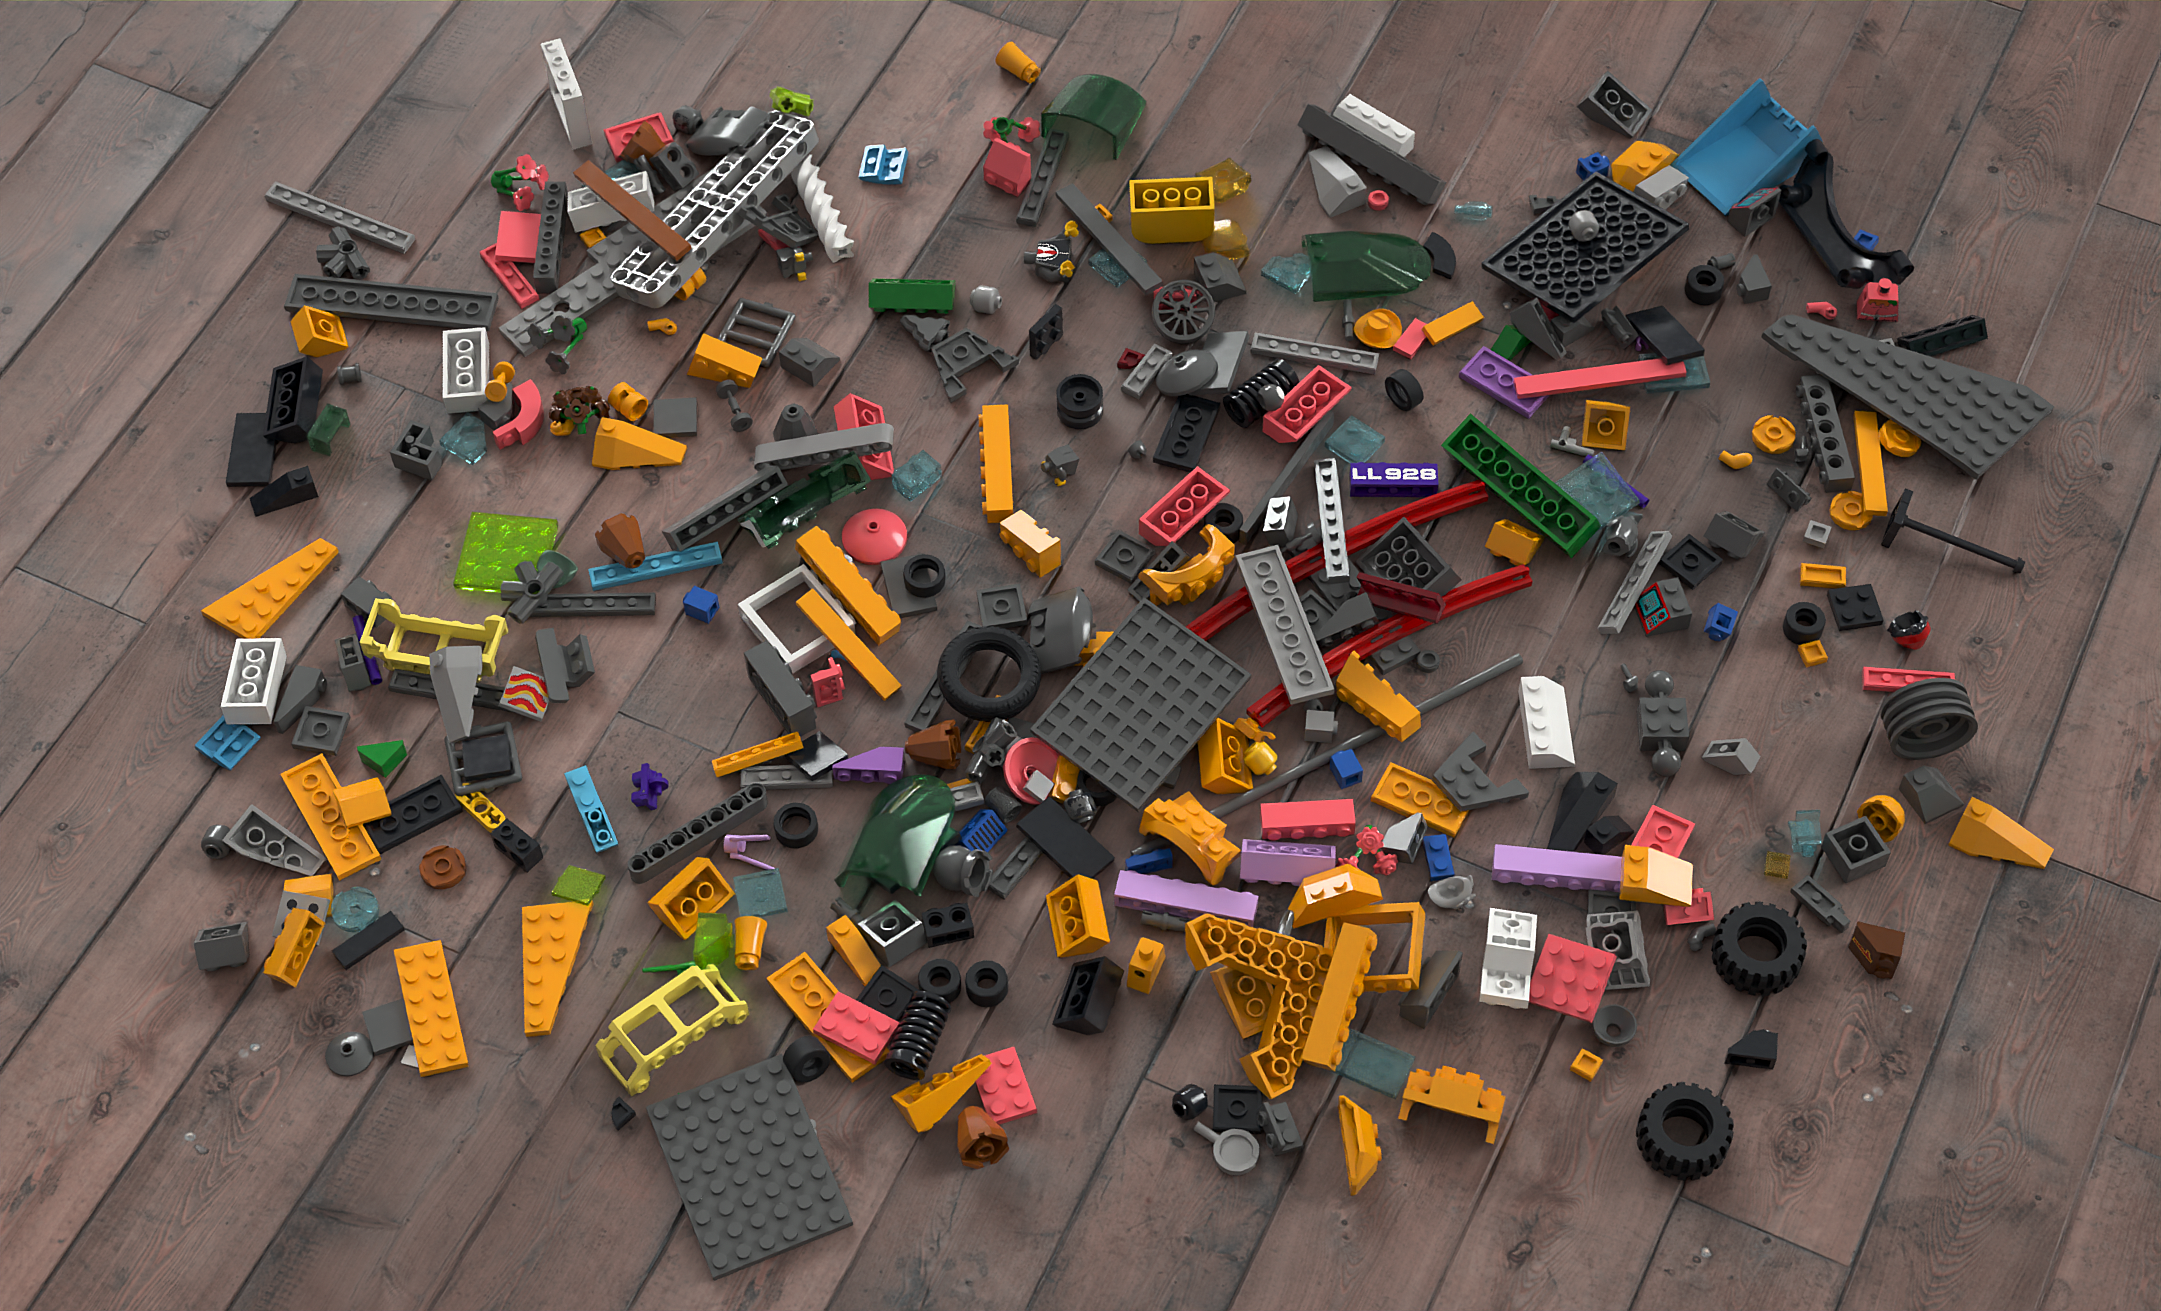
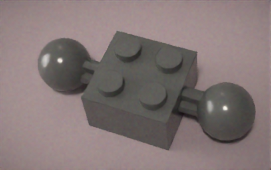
(1662, 724)

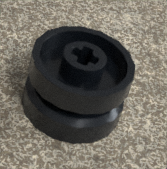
(1079, 401)

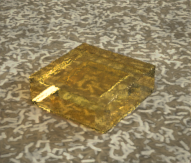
(1777, 864)

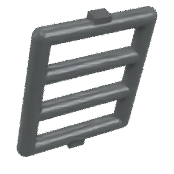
(767, 308)
(488, 785)

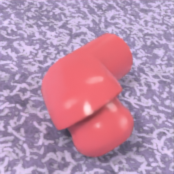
(1823, 308)

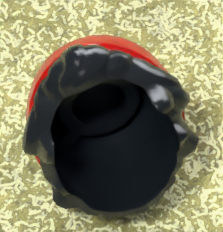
(1910, 630)

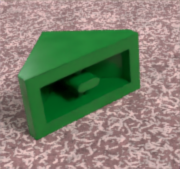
(1510, 342)
(383, 756)

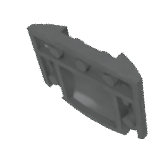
(727, 129)
(1060, 628)

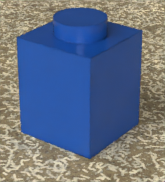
(701, 604)
(1346, 768)

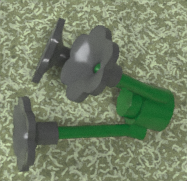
(562, 329)

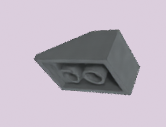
(1614, 106)

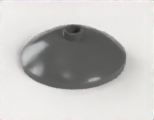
(1186, 372)

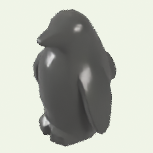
(1622, 534)

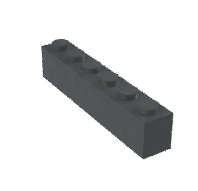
(724, 508)

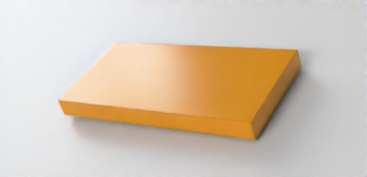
(1412, 794)

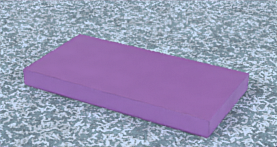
(1495, 377)

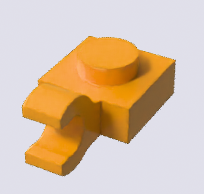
(1251, 730)

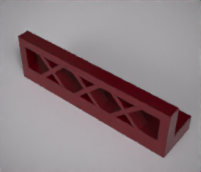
(1402, 598)

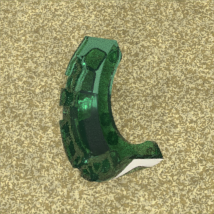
(804, 499)

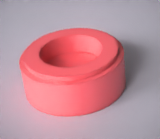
(1378, 200)

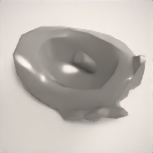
(1452, 892)

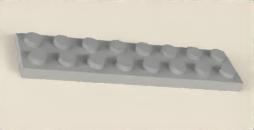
(1284, 625)

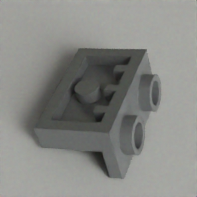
(1279, 1128)

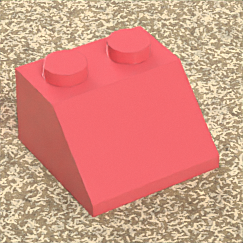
(1007, 167)

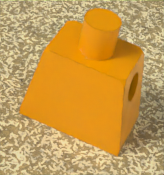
(1146, 959)

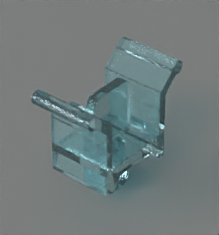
(1805, 832)

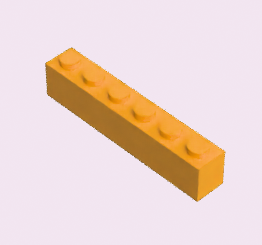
(997, 463)
(848, 585)
(1339, 997)

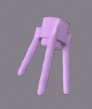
(736, 843)

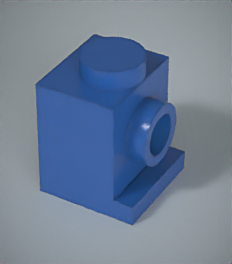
(1592, 164)
(1720, 622)

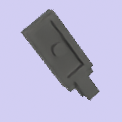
(1821, 903)

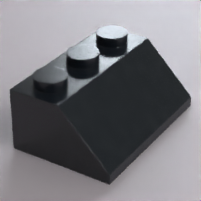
(1089, 996)

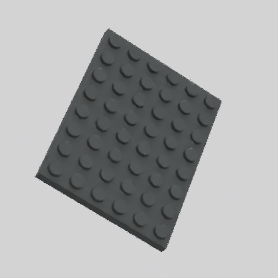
(1140, 704)
(748, 1167)

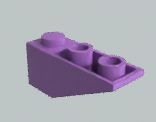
(876, 765)

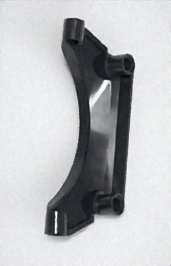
(1815, 214)

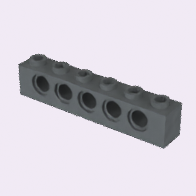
(551, 237)
(1825, 433)

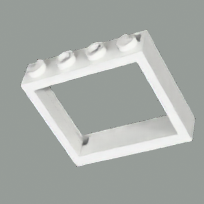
(566, 94)
(774, 590)

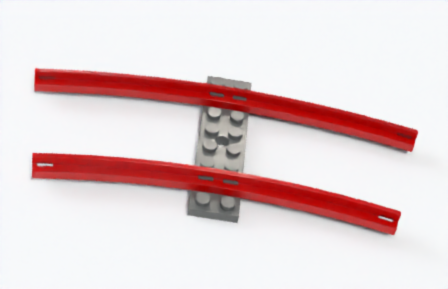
(1389, 640)

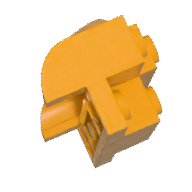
(1195, 575)
(1194, 832)
(1454, 1094)

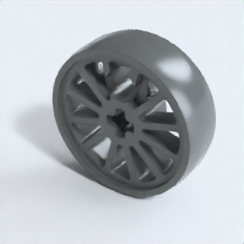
(1179, 287)

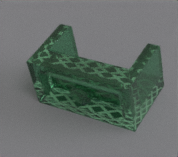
(326, 428)

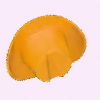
(1378, 328)

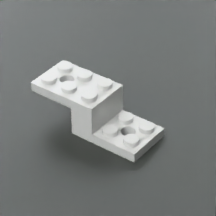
(1508, 958)

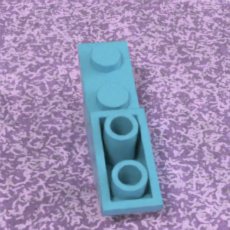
(591, 809)

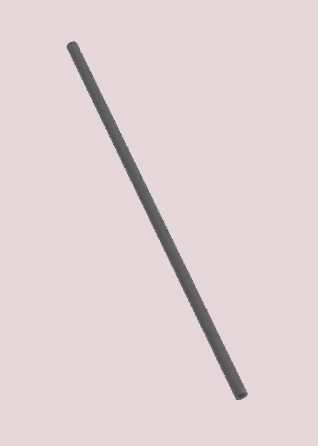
(1353, 743)

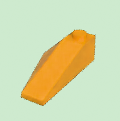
(625, 445)
(1993, 834)
(931, 1101)

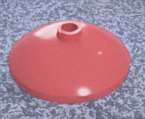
(877, 544)
(1025, 757)

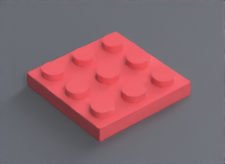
(1570, 978)

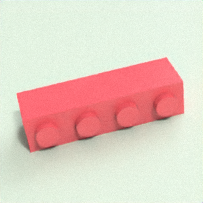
(1307, 819)

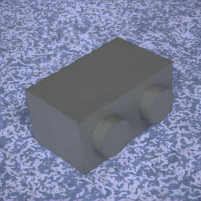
(1280, 521)
(360, 598)

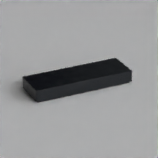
(368, 940)

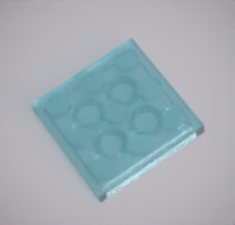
(1599, 489)

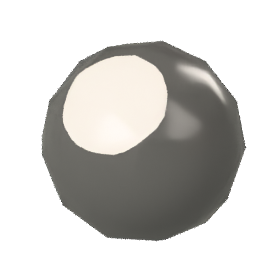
(1271, 397)

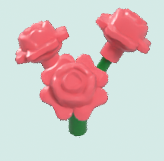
(1368, 842)

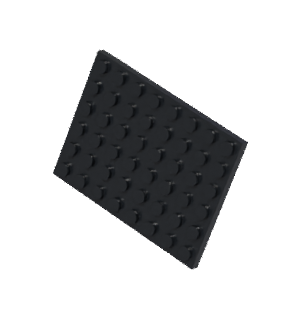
(1576, 274)

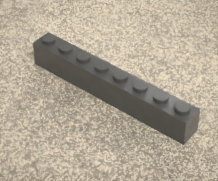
(1372, 154)

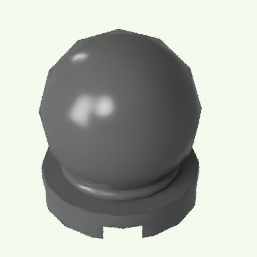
(963, 870)

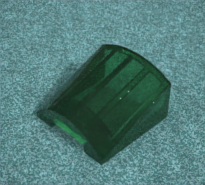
(1099, 102)

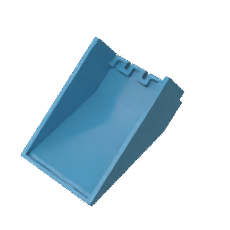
(1745, 150)

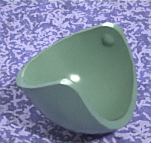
(563, 562)

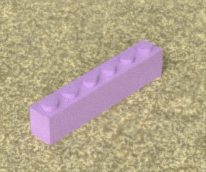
(1556, 868)
(1183, 898)

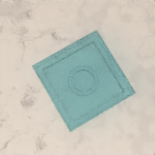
(760, 893)

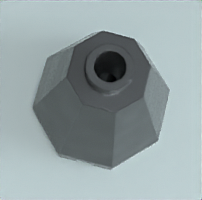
(794, 423)

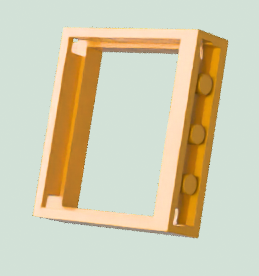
(1385, 914)

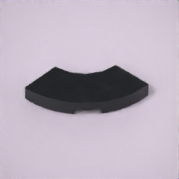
(1442, 254)

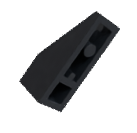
(285, 491)

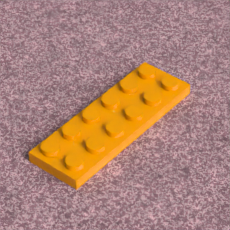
(312, 790)
(807, 995)
(430, 1008)

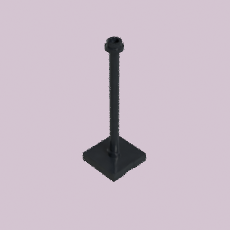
(1900, 519)

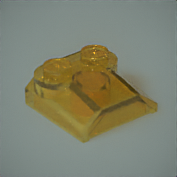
(1228, 179)
(1226, 240)

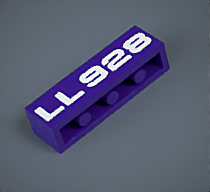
(1393, 479)

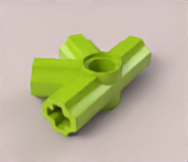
(787, 101)

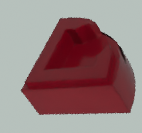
(1129, 359)

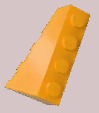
(1376, 699)

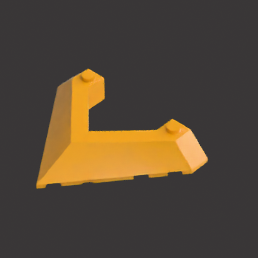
(1298, 975)

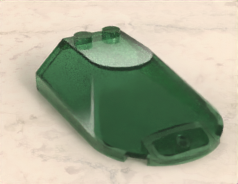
(1364, 264)
(901, 833)

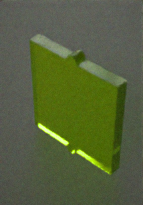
(578, 885)

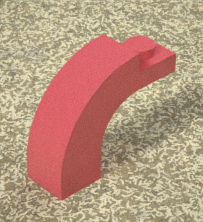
(528, 421)

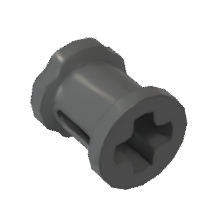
(349, 373)

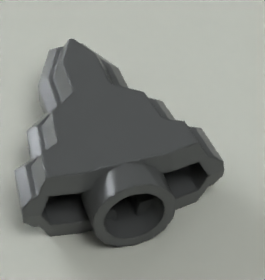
(927, 330)

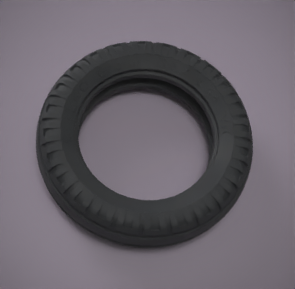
(988, 639)

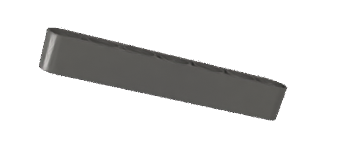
(693, 842)

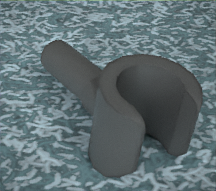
(1801, 454)
(1631, 682)

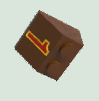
(1877, 948)

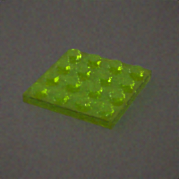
(497, 545)

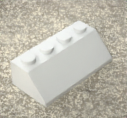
(1376, 125)
(590, 211)
(1545, 723)

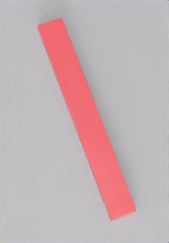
(1597, 378)

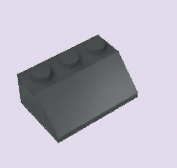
(1434, 983)

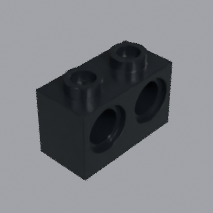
(517, 845)
(949, 930)

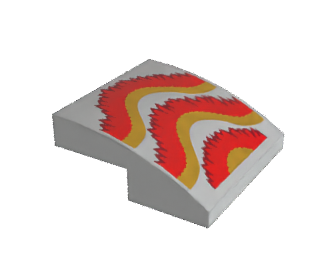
(525, 694)

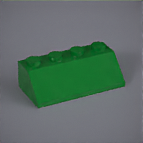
(911, 294)

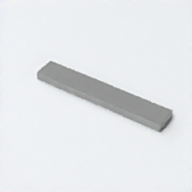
(1314, 353)
(1634, 582)

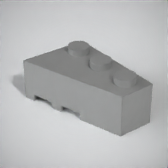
(1663, 187)

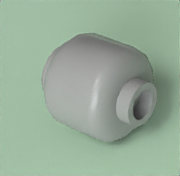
(1583, 225)
(985, 299)

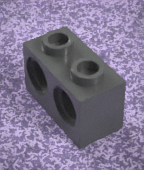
(671, 169)

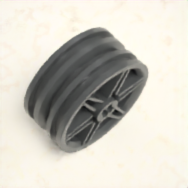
(1928, 718)

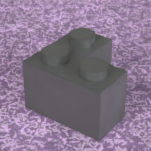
(414, 451)

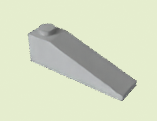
(1336, 182)
(454, 681)
(267, 841)

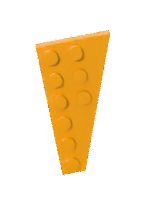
(261, 601)
(549, 952)

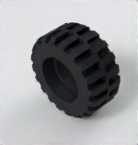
(1753, 974)
(1693, 1104)

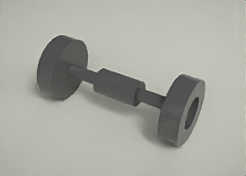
(740, 421)
(1298, 541)

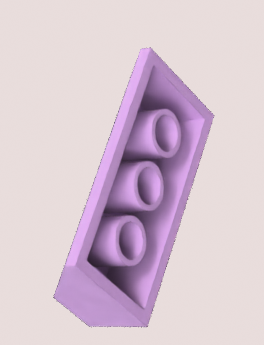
(1284, 861)

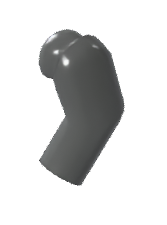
(1699, 934)

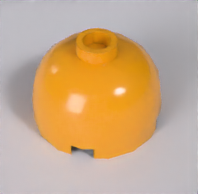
(1884, 814)

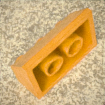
(1223, 759)
(692, 891)
(1077, 917)
(293, 947)

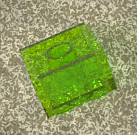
(712, 939)

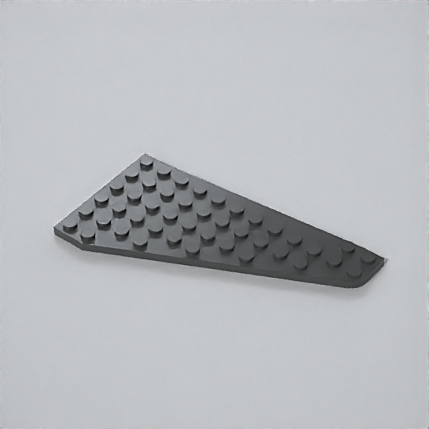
(1948, 406)

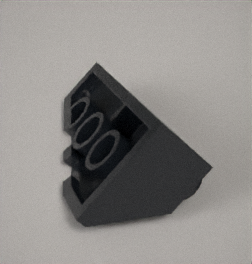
(1579, 808)

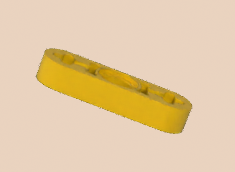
(483, 817)

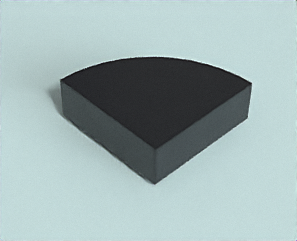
(621, 1113)

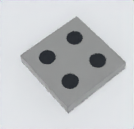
(291, 900)

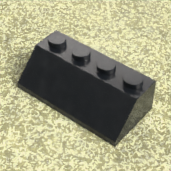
(293, 401)

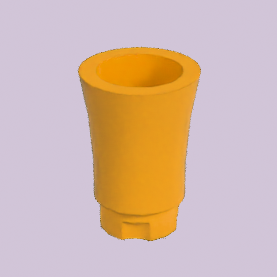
(1016, 62)
(749, 941)

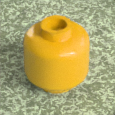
(1260, 758)

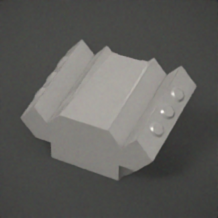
(1620, 935)

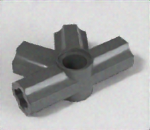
(342, 256)
(522, 591)
(990, 749)

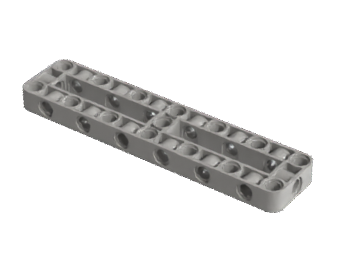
(716, 209)

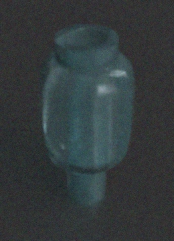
(1475, 210)

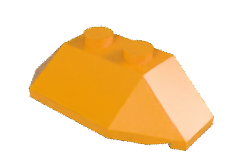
(1640, 163)
(1333, 894)
(1358, 1143)

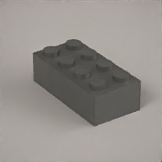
(780, 689)

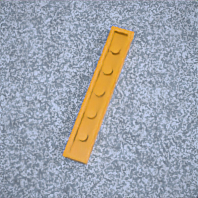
(1870, 463)
(848, 644)

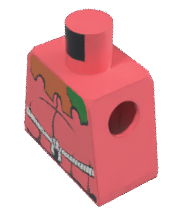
(1878, 302)

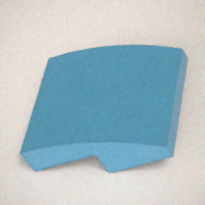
(883, 165)
(227, 743)

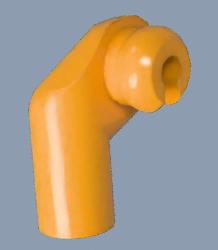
(664, 325)
(561, 429)
(1737, 461)

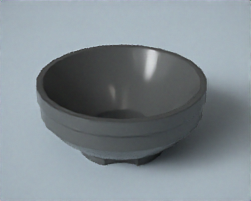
(1615, 1016)

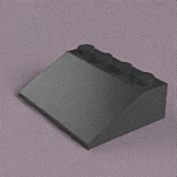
(1408, 559)

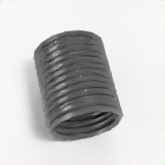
(1003, 804)

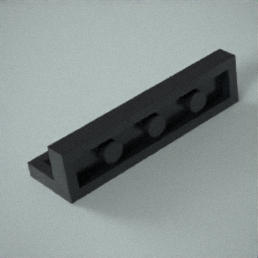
(1946, 336)

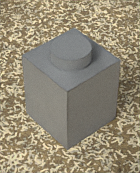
(1320, 726)

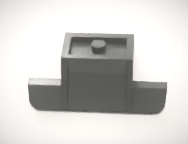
(562, 664)

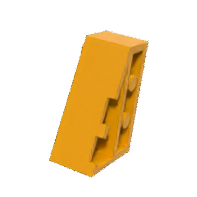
(723, 361)
(1031, 543)

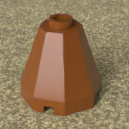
(643, 142)
(622, 540)
(936, 745)
(980, 1138)

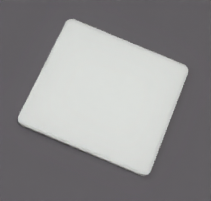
(410, 1057)

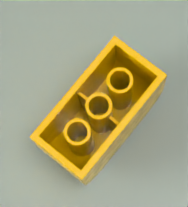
(1172, 209)

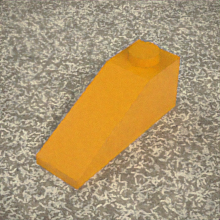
(853, 949)

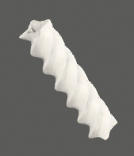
(822, 214)

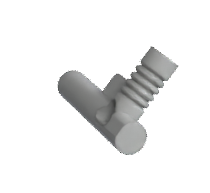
(1570, 444)

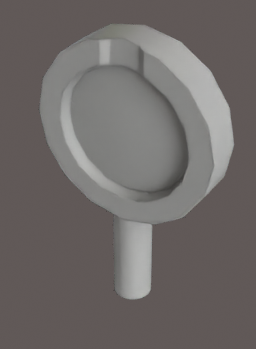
(1233, 1151)

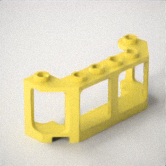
(491, 634)
(733, 1012)

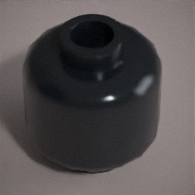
(1189, 1102)

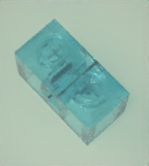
(916, 475)

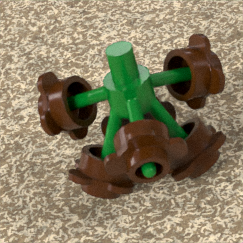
(577, 411)

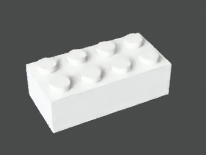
(465, 369)
(253, 681)

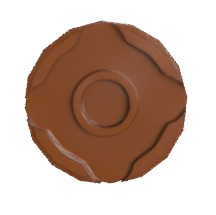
(442, 867)

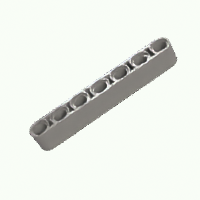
(824, 447)

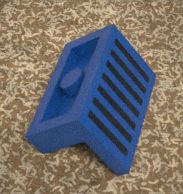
(982, 831)

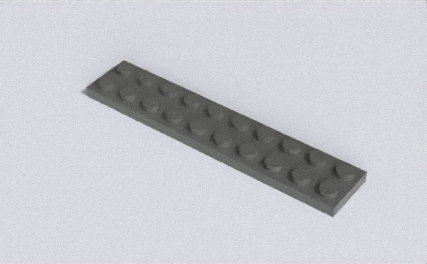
(393, 302)

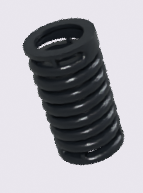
(1248, 392)
(917, 1035)

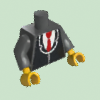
(1054, 255)

